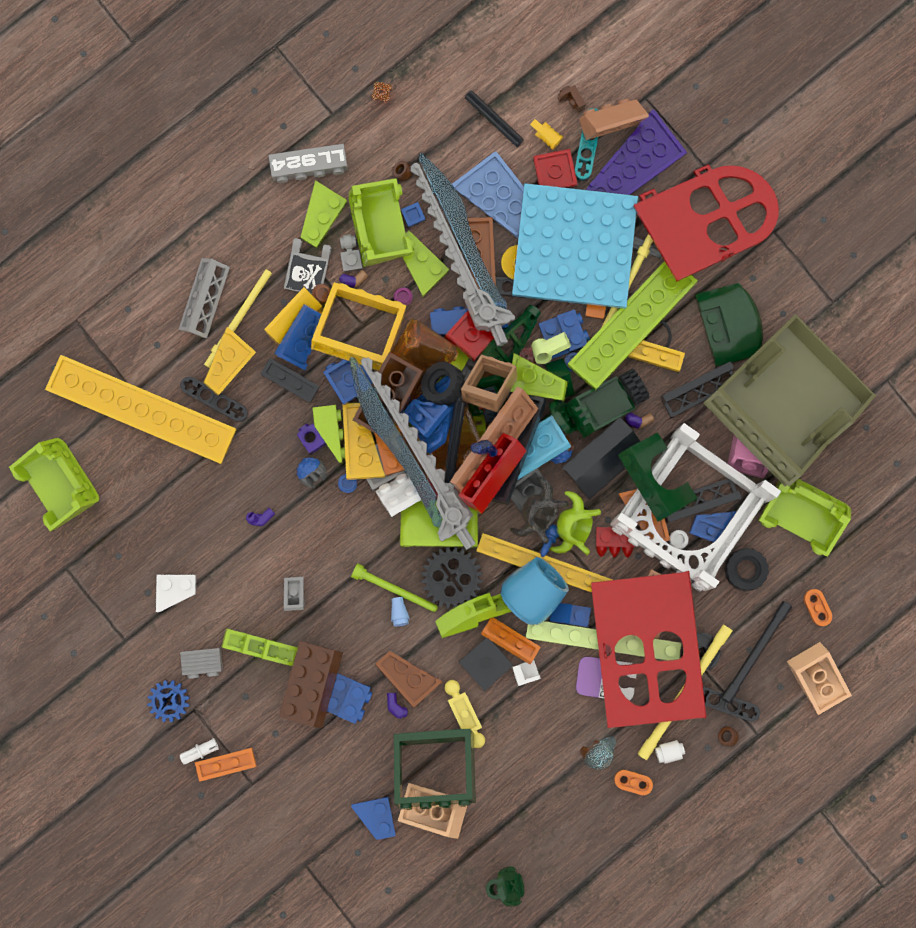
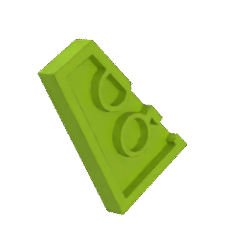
(424, 266)

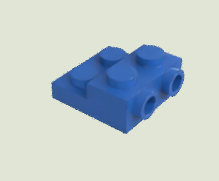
(570, 324)
(341, 380)
(348, 698)

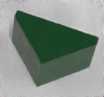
(560, 369)

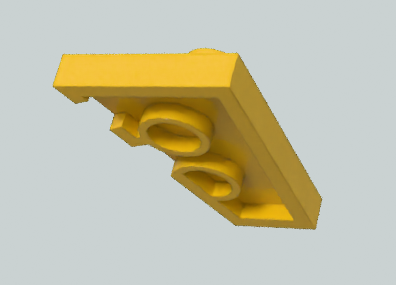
(228, 361)

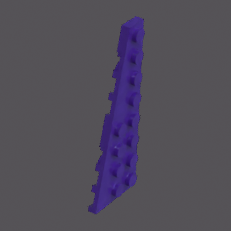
(640, 158)

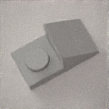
(294, 593)

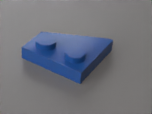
(376, 816)

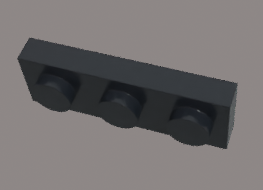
(290, 380)

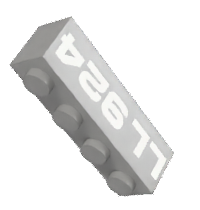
(308, 162)

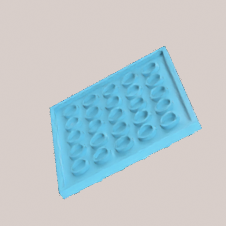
(575, 246)

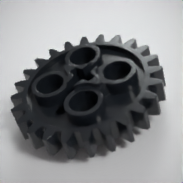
(466, 566)

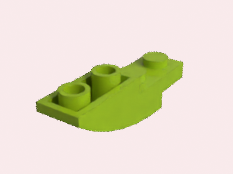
(470, 613)

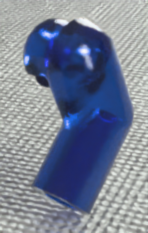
(484, 446)

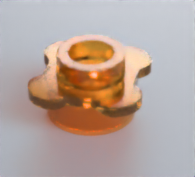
(386, 89)

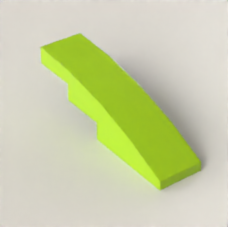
(259, 647)

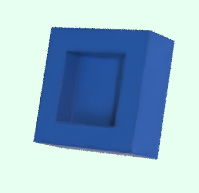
(413, 215)

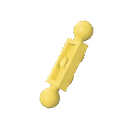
(464, 712)

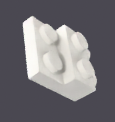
(398, 494)

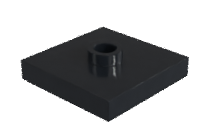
(486, 663)

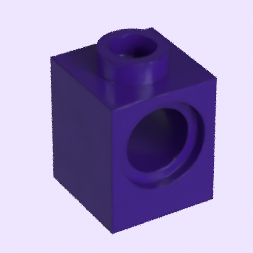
(314, 446)

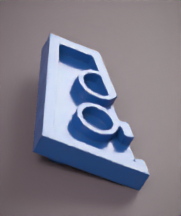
(297, 341)

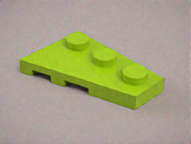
(321, 214)
(537, 380)

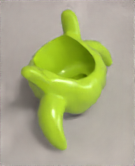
(574, 525)

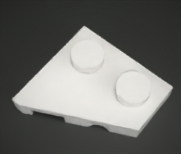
(173, 590)

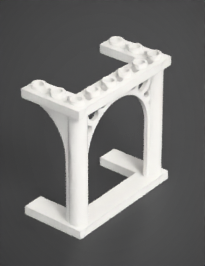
(704, 575)

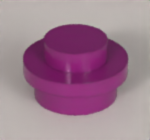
(403, 295)

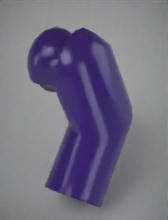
(259, 519)
(394, 708)

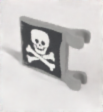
(306, 269)

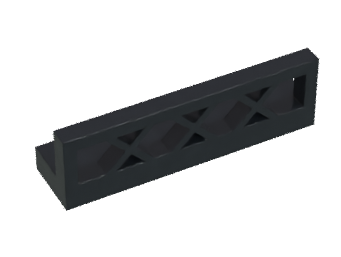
(692, 385)
(735, 495)

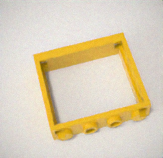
(347, 351)

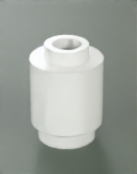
(670, 752)

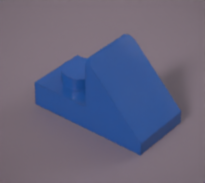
(571, 615)

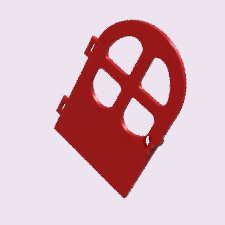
(682, 233)

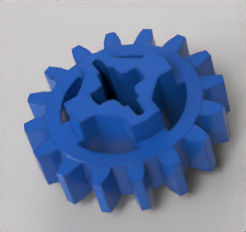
(176, 706)

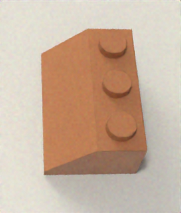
(612, 118)

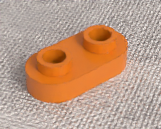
(818, 607)
(633, 781)

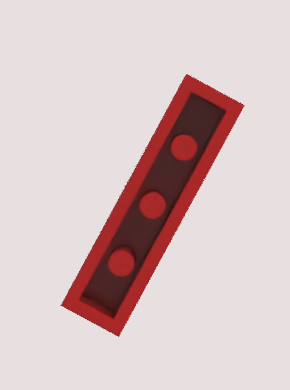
(492, 473)

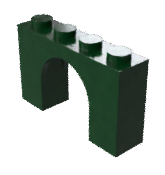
(638, 464)

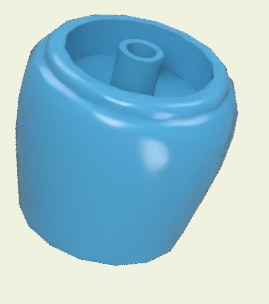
(534, 591)

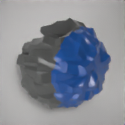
(310, 470)

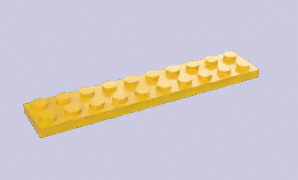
(141, 409)

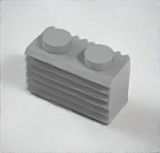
(201, 661)

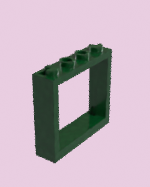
(431, 737)

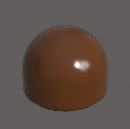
(406, 174)
(734, 738)

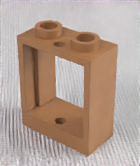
(484, 398)

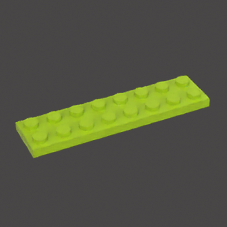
(630, 326)

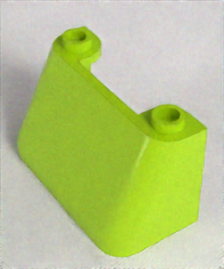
(379, 222)
(56, 480)
(808, 514)
(418, 529)

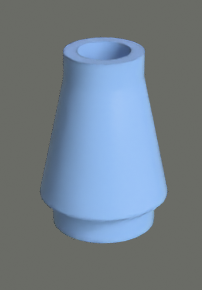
(399, 614)

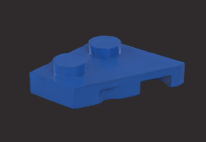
(426, 415)
(710, 525)

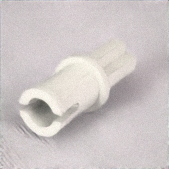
(199, 751)

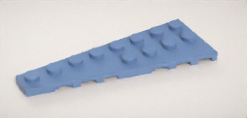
(494, 191)

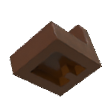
(575, 99)

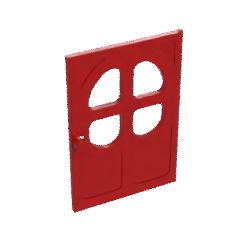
(645, 609)

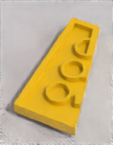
(360, 449)

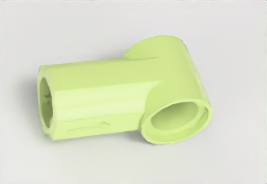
(545, 349)

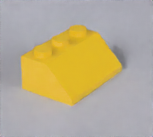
(282, 322)

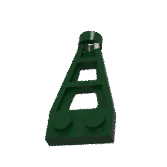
(528, 321)

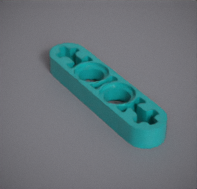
(590, 145)

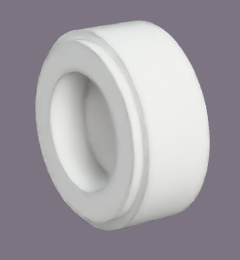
(678, 539)

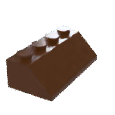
(402, 378)

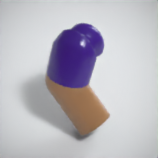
(353, 281)
(638, 422)

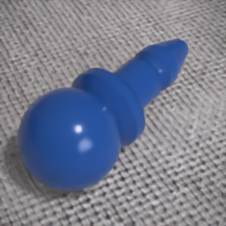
(552, 534)

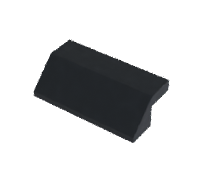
(599, 460)

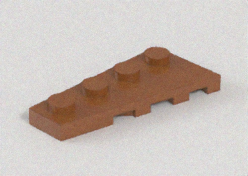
(483, 236)

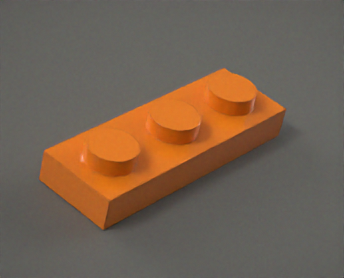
(510, 640)
(225, 764)

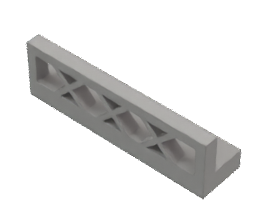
(204, 279)

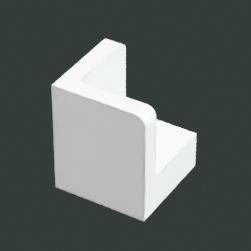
(526, 673)

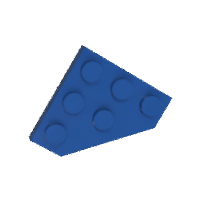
(440, 434)

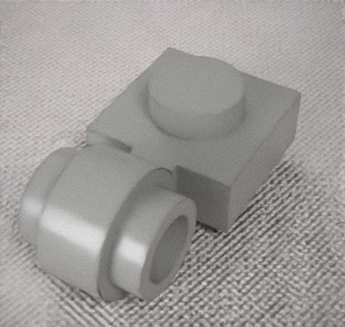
(351, 259)

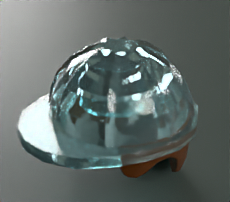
(599, 754)

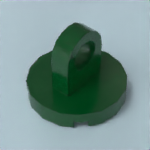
(561, 416)
(509, 887)

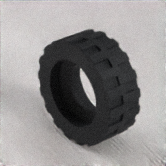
(431, 377)
(759, 562)

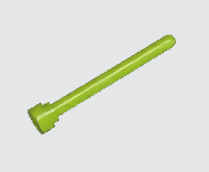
(360, 573)

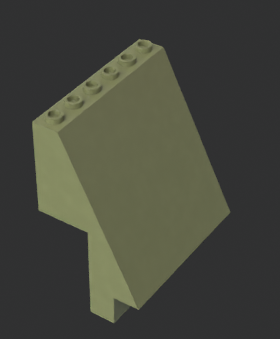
(790, 400)

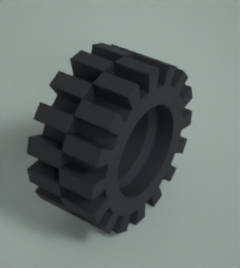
(634, 386)

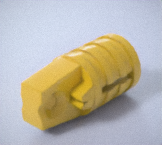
(547, 134)

